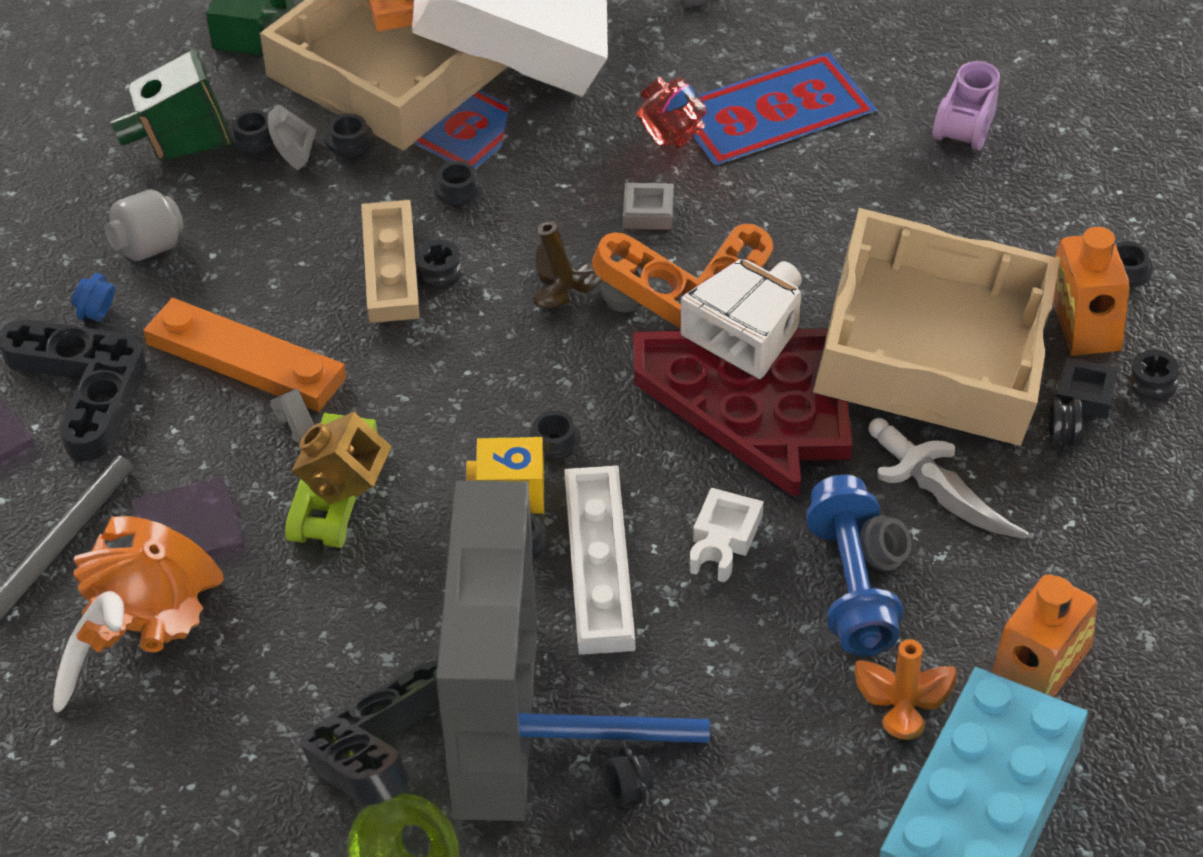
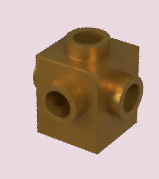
(341, 458)

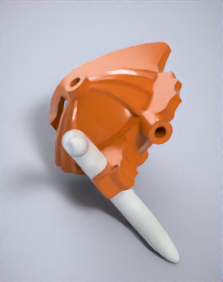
(137, 590)

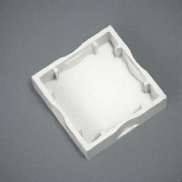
(539, 38)

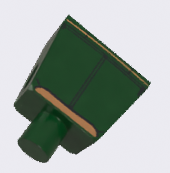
(174, 110)

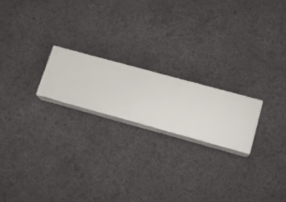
(599, 561)

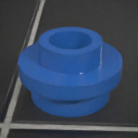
(93, 298)

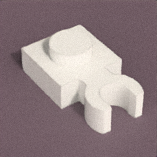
(724, 527)

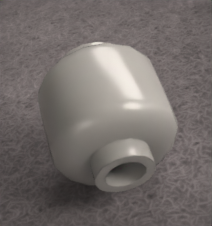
(144, 225)

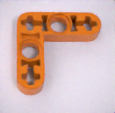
(654, 265)

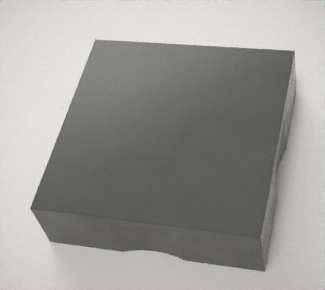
(488, 650)

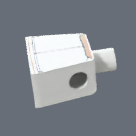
(744, 314)

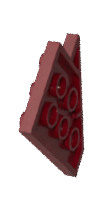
(758, 420)

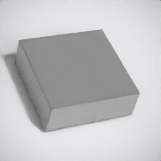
(648, 206)

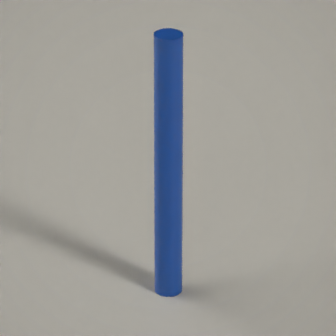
(614, 728)

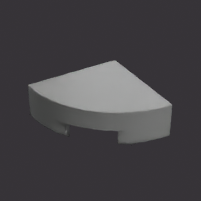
(291, 135)
(293, 410)

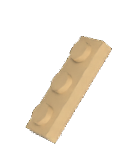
(390, 261)

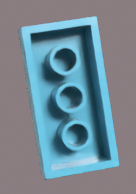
(990, 774)

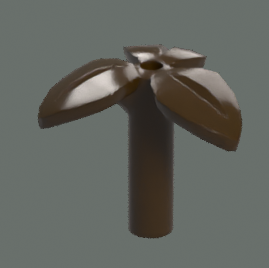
(556, 269)

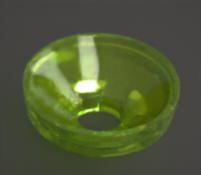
(380, 828)

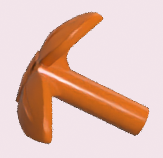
(905, 689)

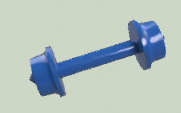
(864, 617)

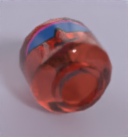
(671, 112)

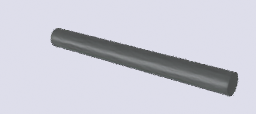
(63, 533)

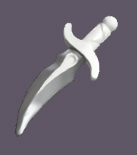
(944, 484)

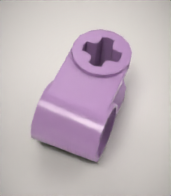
(969, 105)

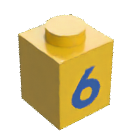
(511, 461)

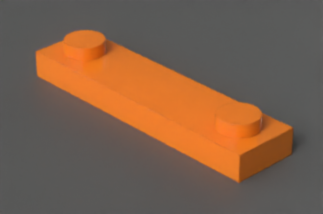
(244, 353)

